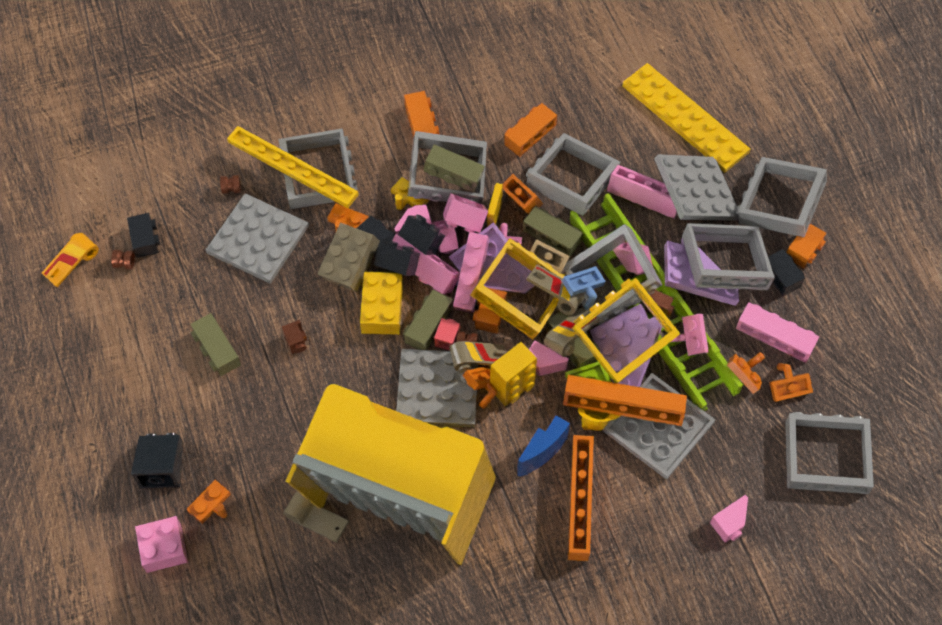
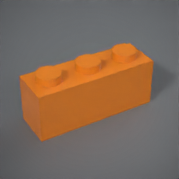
(419, 113)
(530, 129)

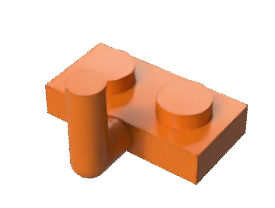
(346, 216)
(743, 371)
(479, 379)
(791, 385)
(210, 502)

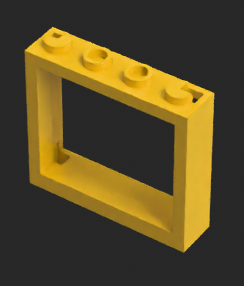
(612, 297)
(502, 307)

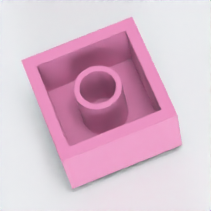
(465, 213)
(161, 544)

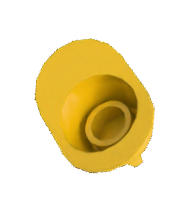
(595, 420)

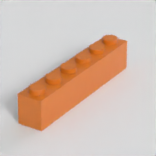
(625, 400)
(580, 498)

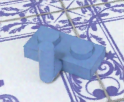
(584, 282)

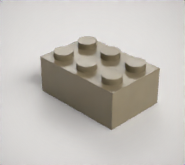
(348, 257)

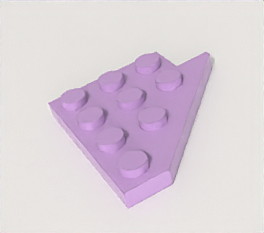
(508, 274)
(679, 274)
(625, 339)

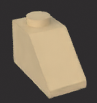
(550, 255)

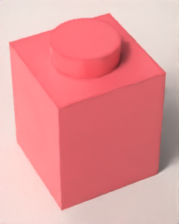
(446, 333)

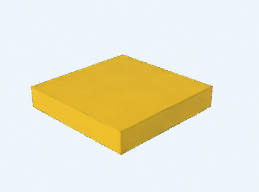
(495, 204)

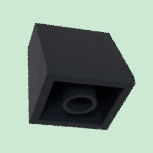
(158, 461)

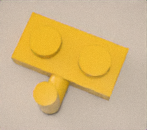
(400, 191)

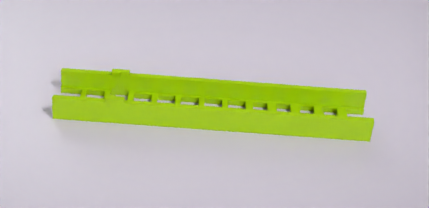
(675, 364)

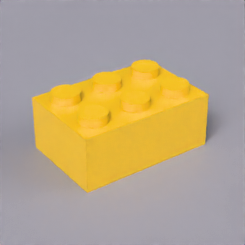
(381, 303)
(513, 373)

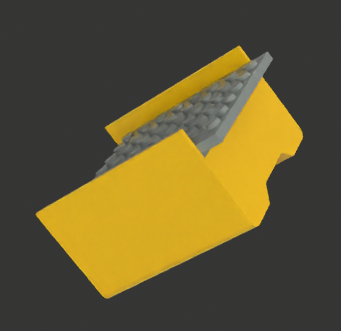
(394, 467)

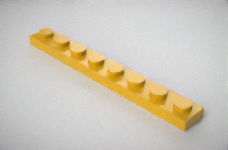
(293, 167)

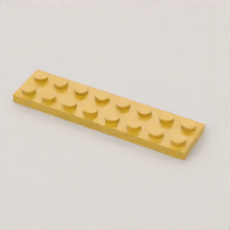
(686, 117)

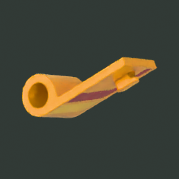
(68, 258)

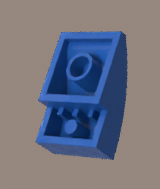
(543, 446)

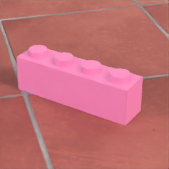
(641, 190)
(433, 270)
(471, 271)
(777, 332)

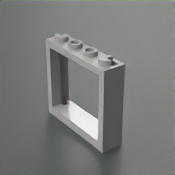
(314, 141)
(455, 145)
(560, 194)
(775, 222)
(603, 247)
(728, 279)
(828, 483)

